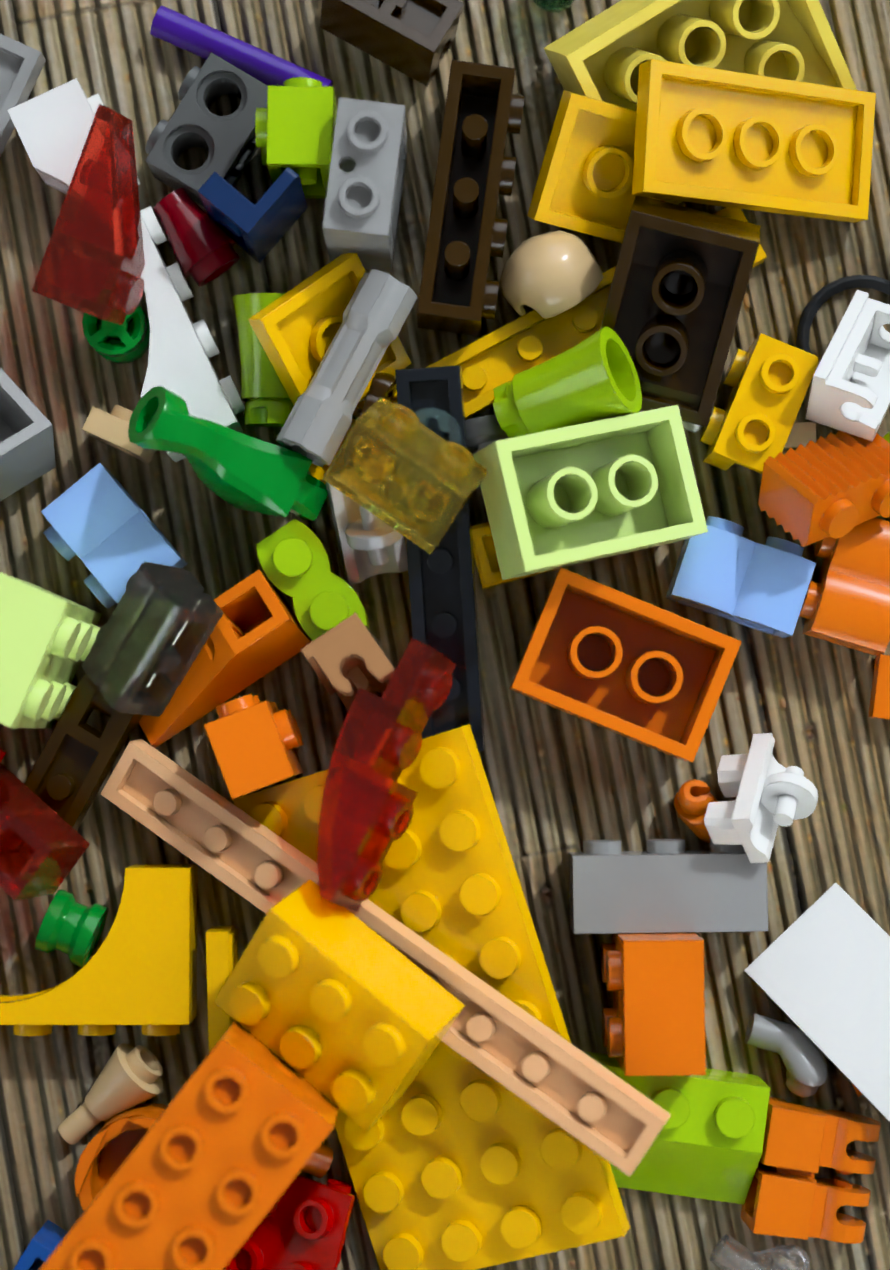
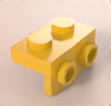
(762, 406)

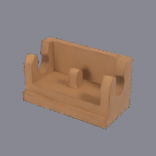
(349, 660)

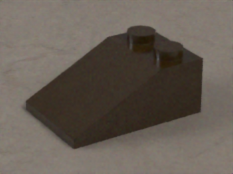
(680, 300)

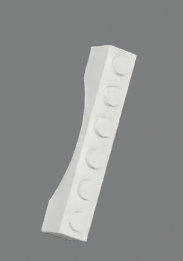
(179, 351)

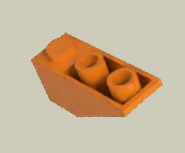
(246, 644)

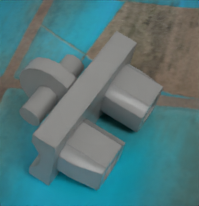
(364, 540)

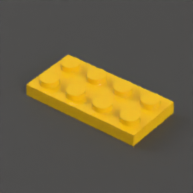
(752, 142)

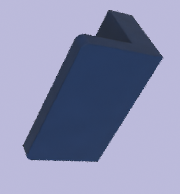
(260, 225)

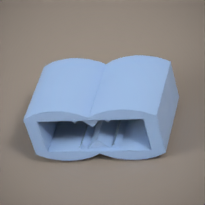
(107, 533)
(742, 578)

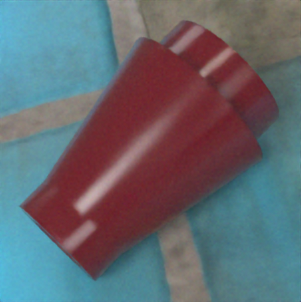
(196, 239)

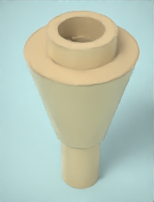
(125, 1081)

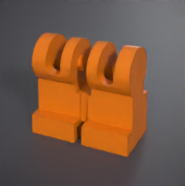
(785, 1194)

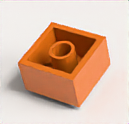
(656, 1003)

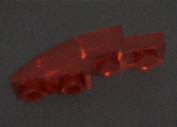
(361, 795)

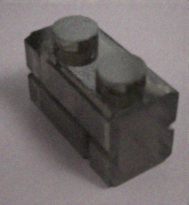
(151, 639)

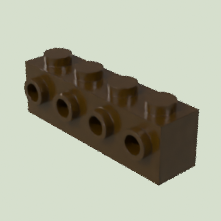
(466, 196)

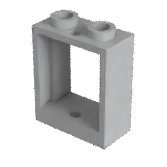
(368, 188)

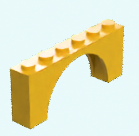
(137, 975)

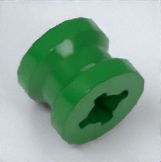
(129, 346)
(71, 928)

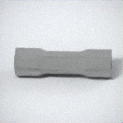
(368, 327)

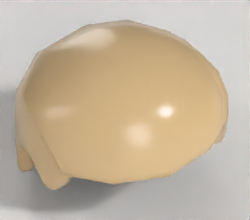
(550, 274)

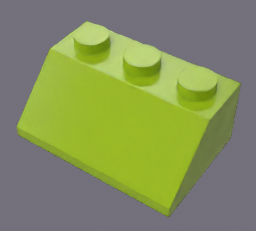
(709, 1140)

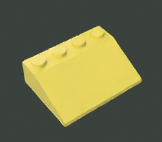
(732, 35)

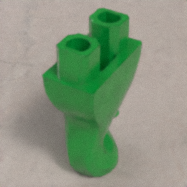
(230, 463)

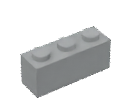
(665, 889)

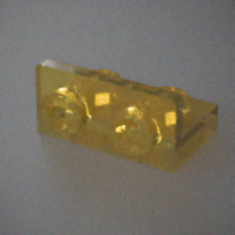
(405, 473)

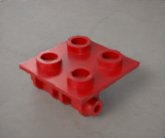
(300, 1229)

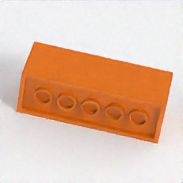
(204, 1166)

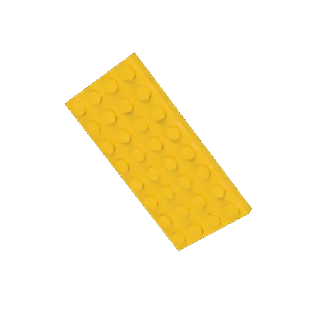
(460, 1161)

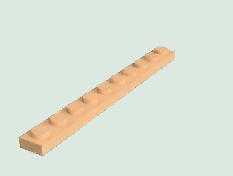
(489, 1029)

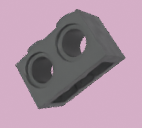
(226, 138)

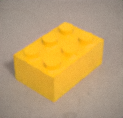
(337, 1004)

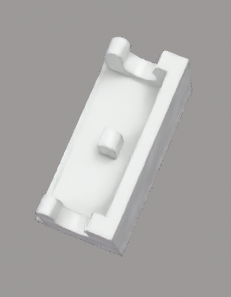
(854, 374)

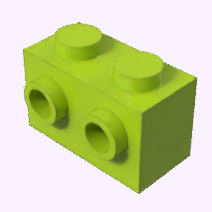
(298, 132)

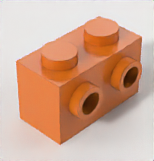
(254, 744)

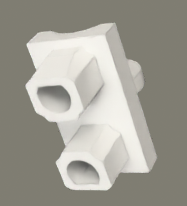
(764, 799)

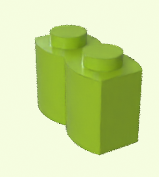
(304, 572)

